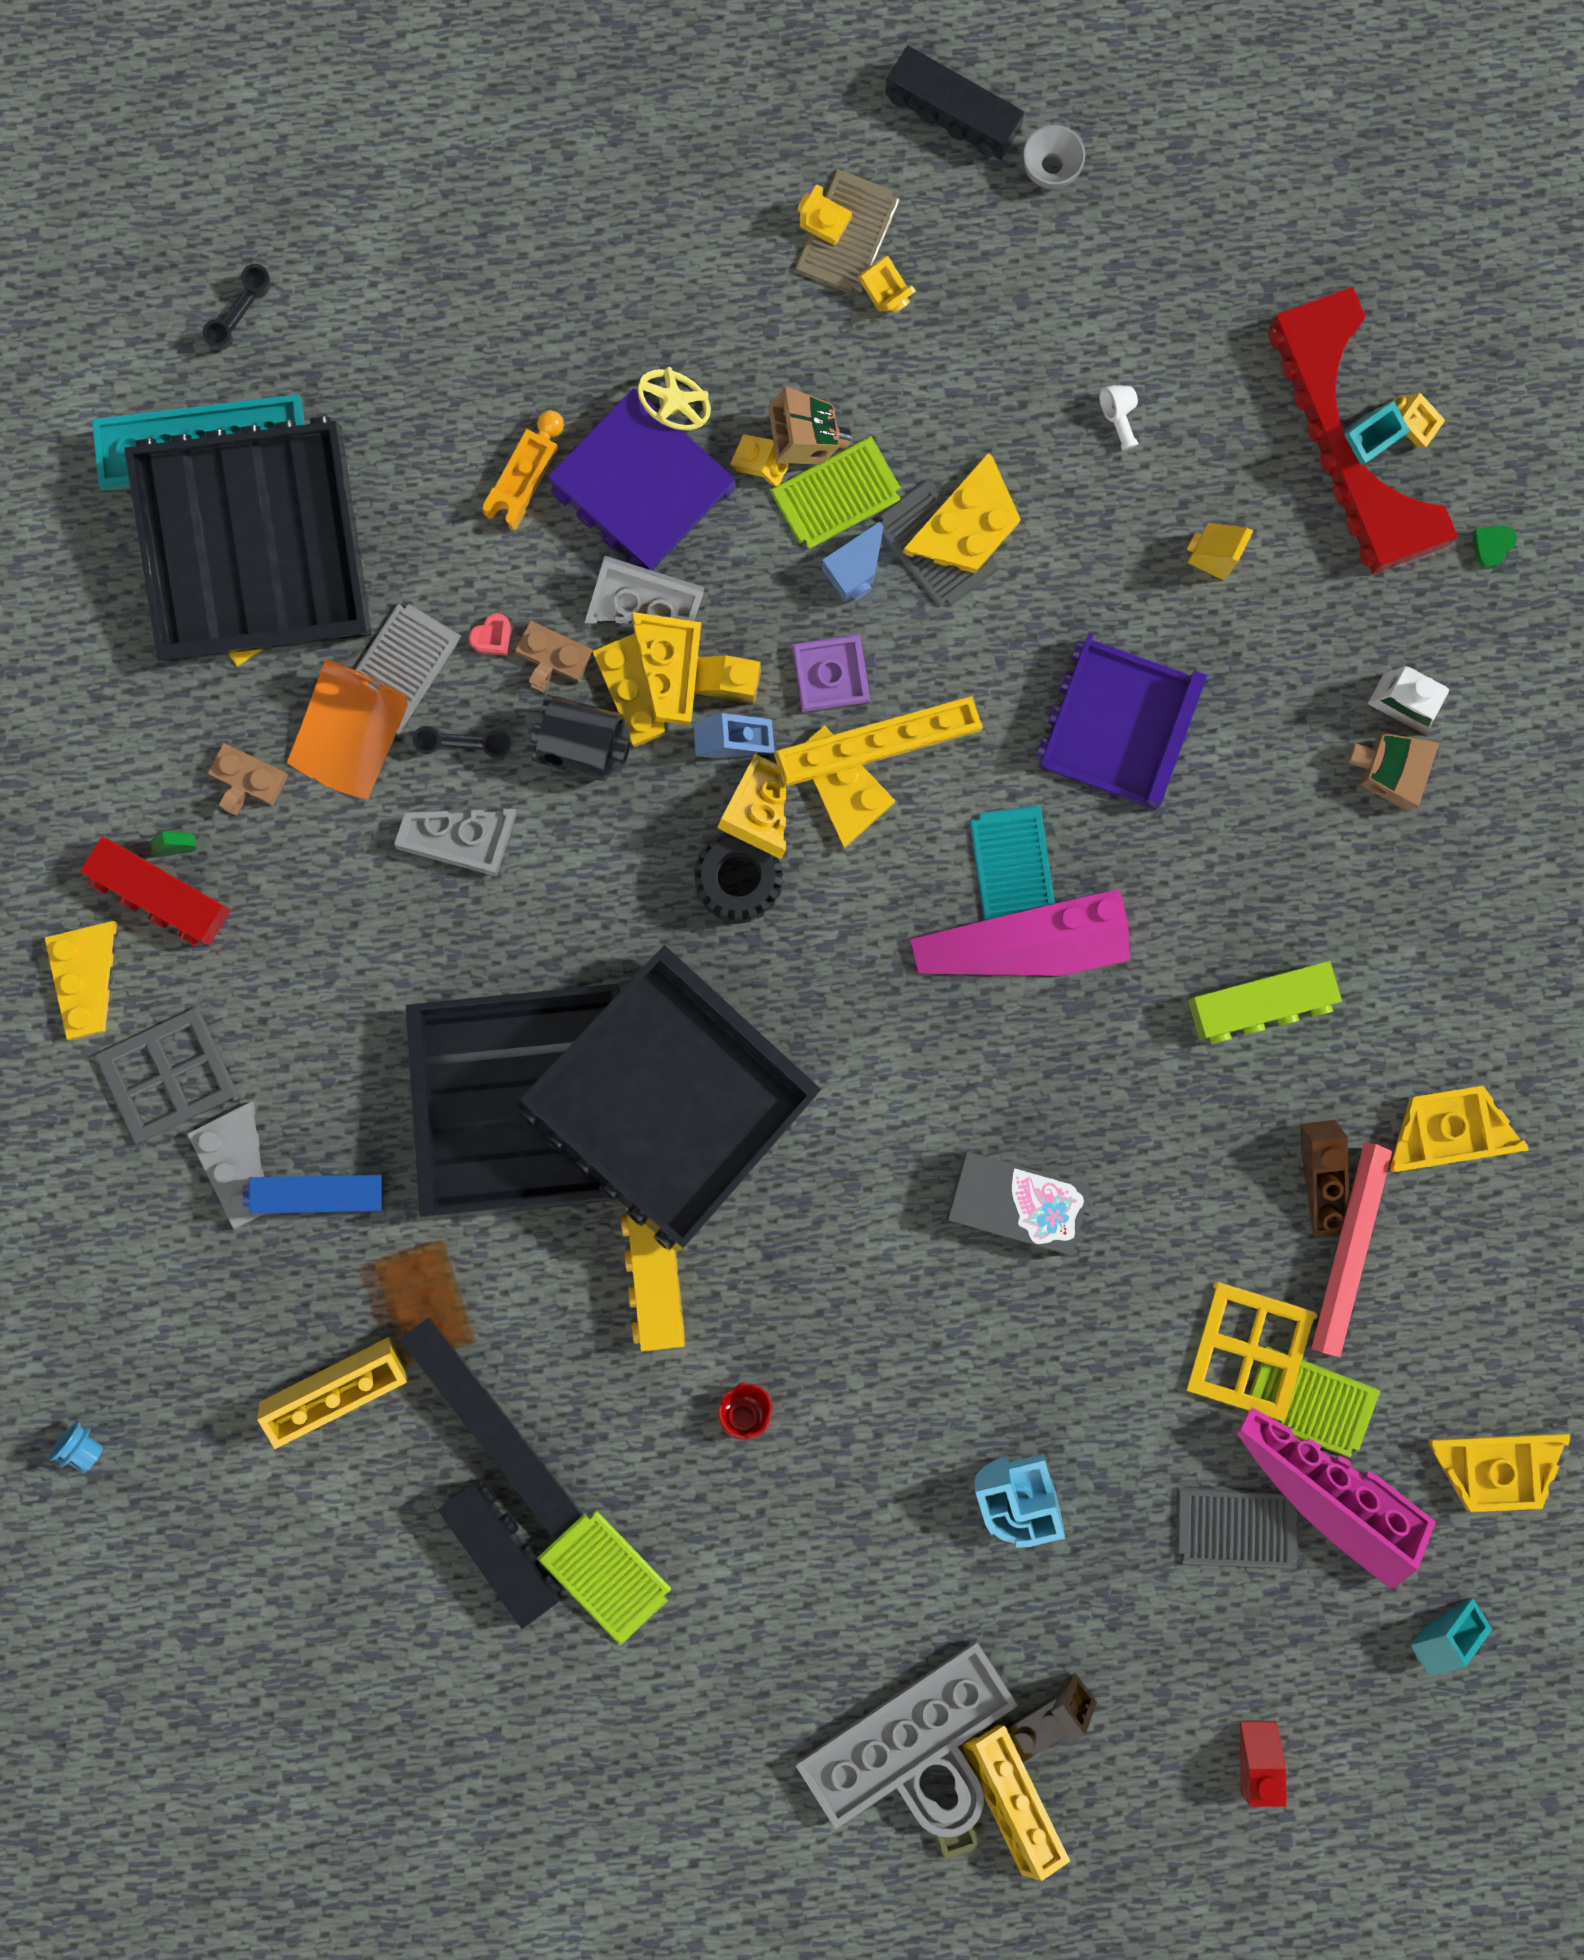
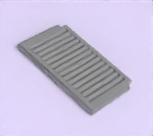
(408, 654)

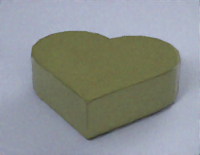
(958, 1845)

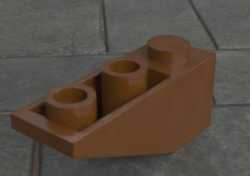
(1326, 1175)

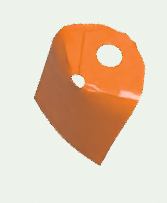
(347, 730)

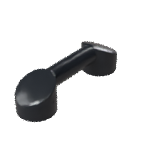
(257, 284)
(430, 740)

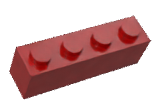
(155, 891)

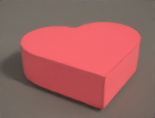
(492, 636)

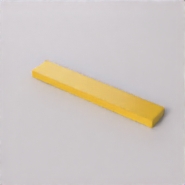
(878, 741)

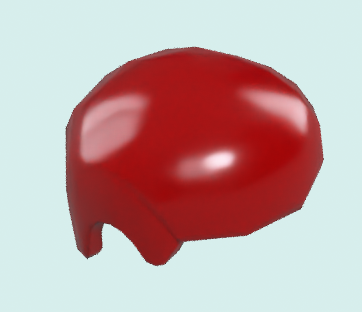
(745, 1411)

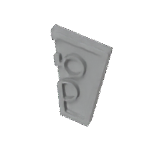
(630, 589)
(460, 839)
(229, 1157)

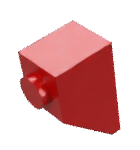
(1262, 1764)

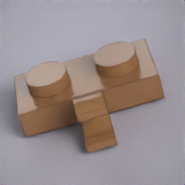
(552, 654)
(246, 777)

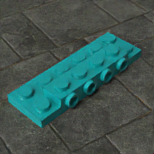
(118, 432)

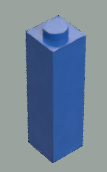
(314, 1194)

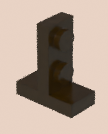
(1052, 1720)

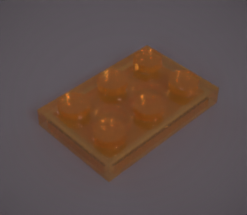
(424, 1286)

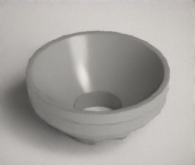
(1057, 143)

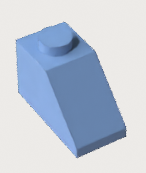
(854, 564)
(733, 736)

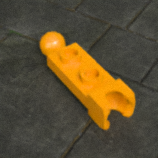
(525, 470)

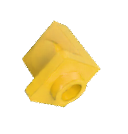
(823, 216)
(1419, 417)

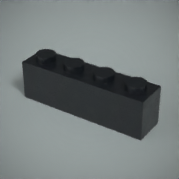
(953, 103)
(500, 1553)

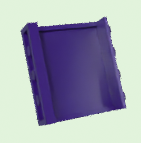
(640, 482)
(1120, 723)

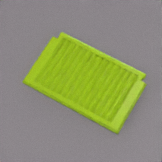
(837, 493)
(1322, 1405)
(605, 1576)

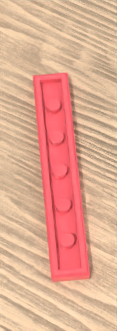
(1352, 1249)

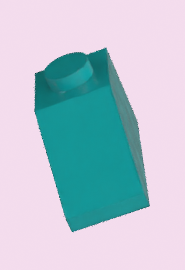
(1376, 431)
(1452, 1639)

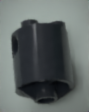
(580, 738)

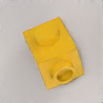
(885, 286)
(758, 458)

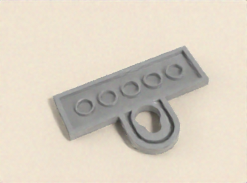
(907, 1736)

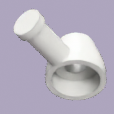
(1124, 400)

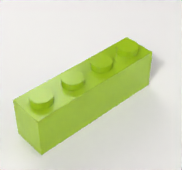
(1264, 1001)

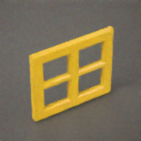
(1250, 1351)

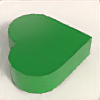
(1493, 544)
(172, 843)

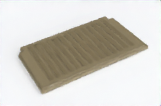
(859, 245)

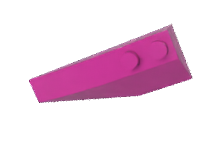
(1033, 942)
(1346, 1506)

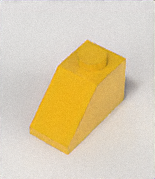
(1218, 548)
(728, 678)

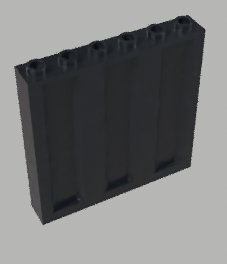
(248, 539)
(467, 1075)

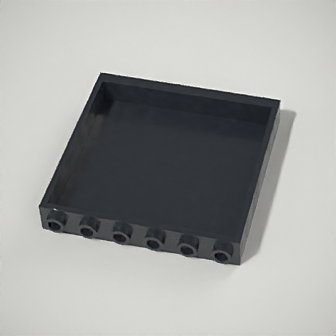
(668, 1099)

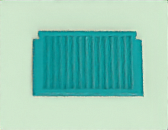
(1011, 861)

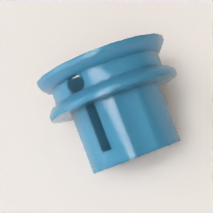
(76, 1448)

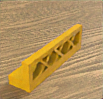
(1015, 1804)

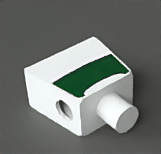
(1411, 699)

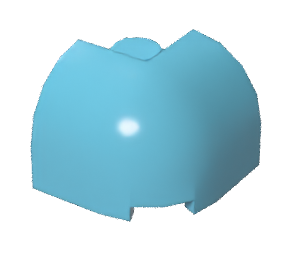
(1019, 1501)

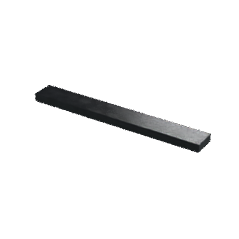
(491, 1427)

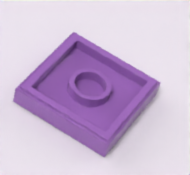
(831, 674)

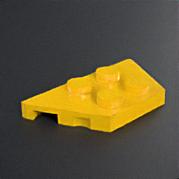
(969, 522)
(1453, 1129)
(1501, 1470)

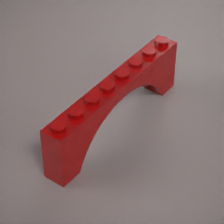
(1386, 523)

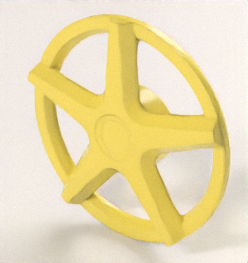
(673, 400)

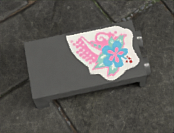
(1020, 1203)

